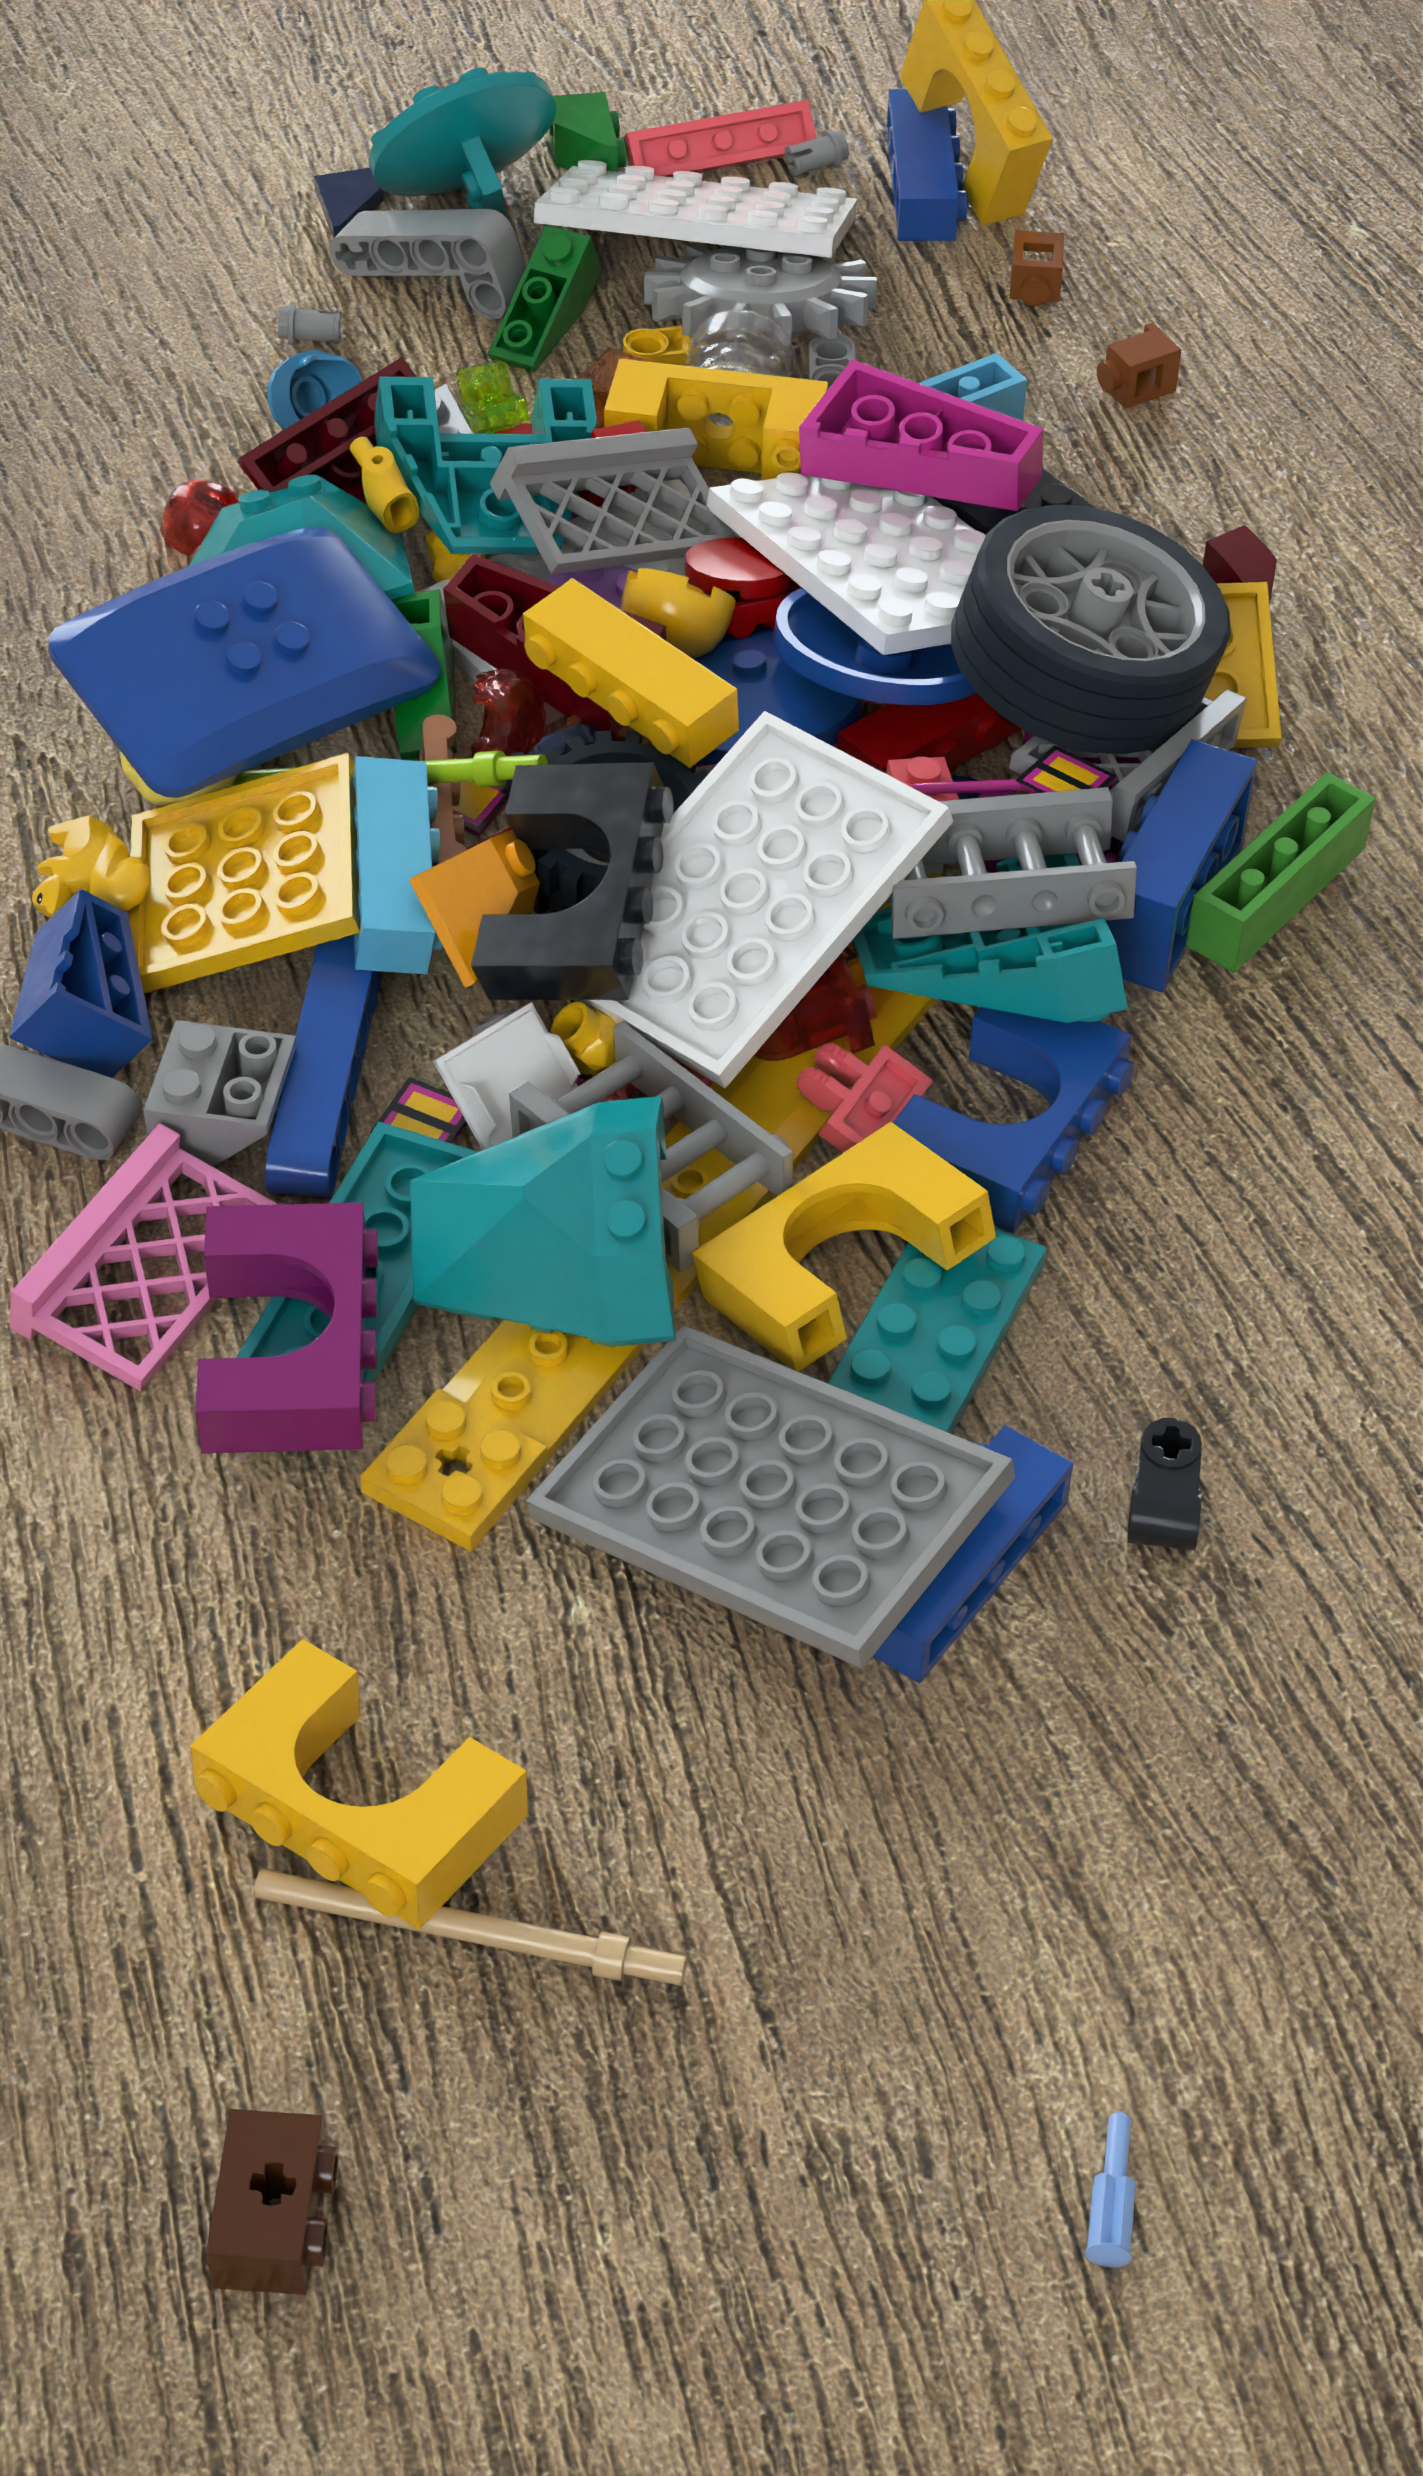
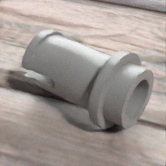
(817, 153)
(309, 324)

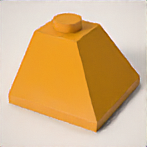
(481, 881)

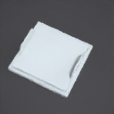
(500, 1061)

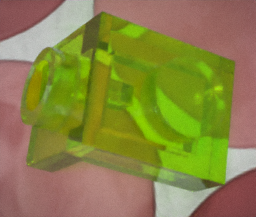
(488, 397)

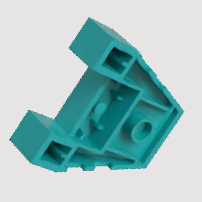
(454, 469)
(1029, 971)

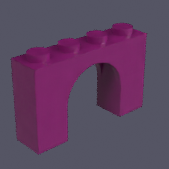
(315, 1393)

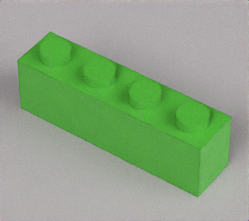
(1279, 872)

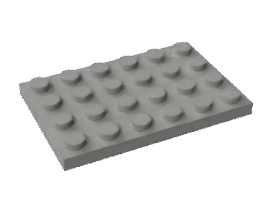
(772, 1493)

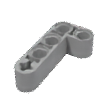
(443, 242)

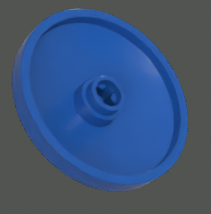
(841, 660)
(772, 686)

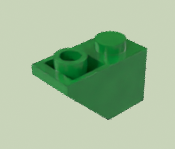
(586, 131)

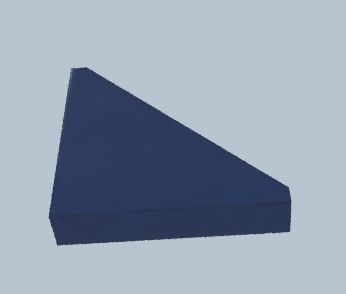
(345, 195)

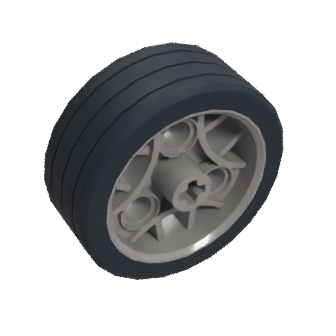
(1089, 629)

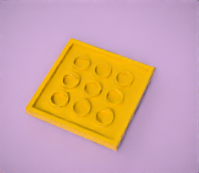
(246, 873)

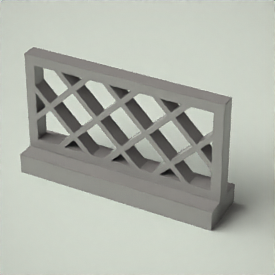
(601, 467)
(1214, 724)

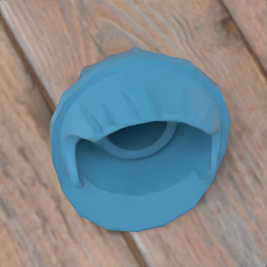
(308, 383)

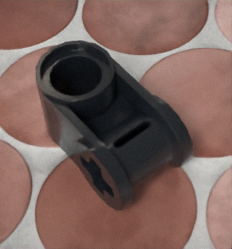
(1166, 1486)

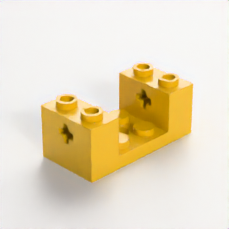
(761, 406)

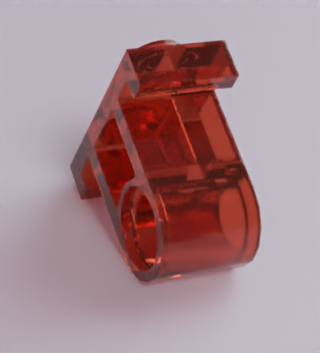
(826, 1013)

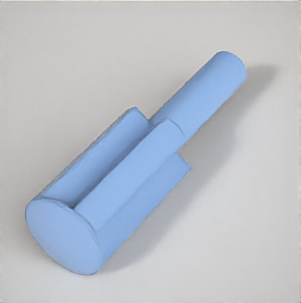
(1112, 2200)

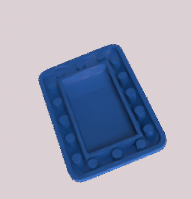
(242, 659)

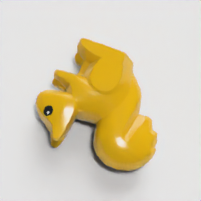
(92, 862)

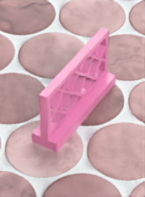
(96, 1240)

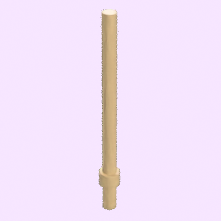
(608, 1956)

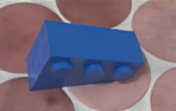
(84, 989)

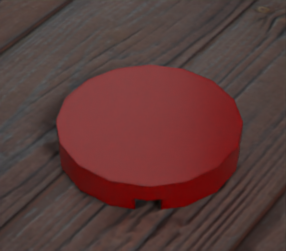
(734, 567)

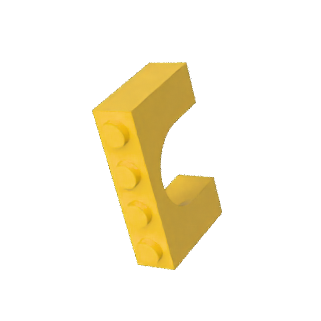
(958, 55)
(875, 1185)
(396, 1853)

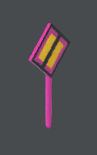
(1051, 773)
(427, 1111)

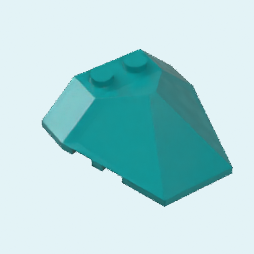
(317, 503)
(553, 1228)

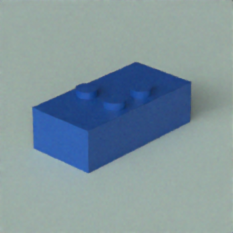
(1179, 848)

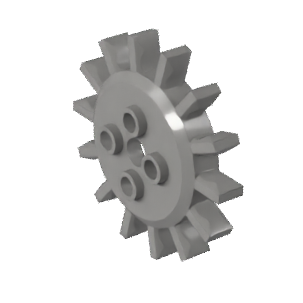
(789, 288)

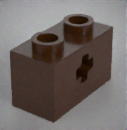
(265, 2160)

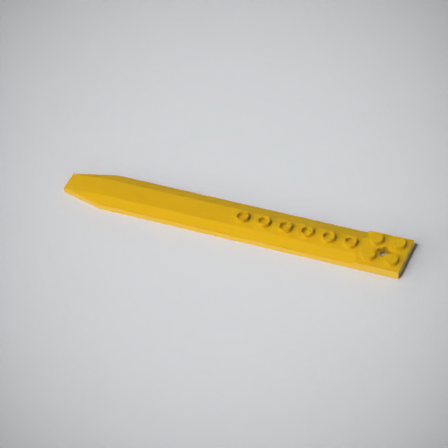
(535, 1387)

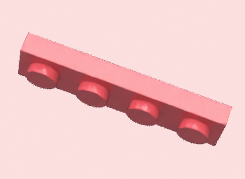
(721, 139)

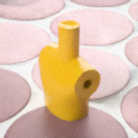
(385, 487)

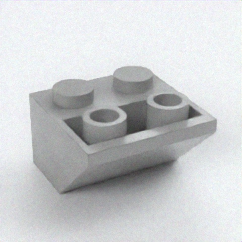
(218, 1087)

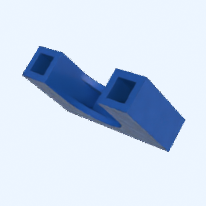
(1068, 1063)

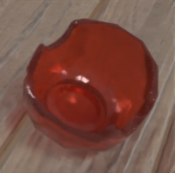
(192, 511)

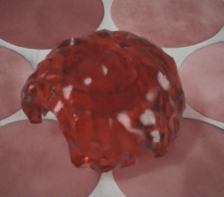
(512, 712)

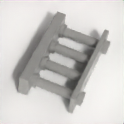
(1035, 896)
(710, 1117)

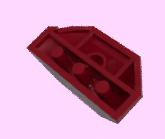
(322, 440)

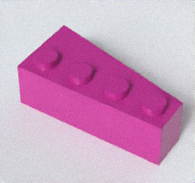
(918, 441)

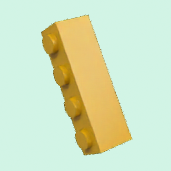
(631, 672)

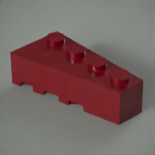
(486, 617)

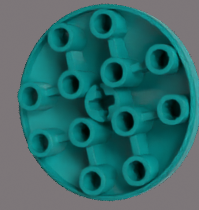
(463, 136)

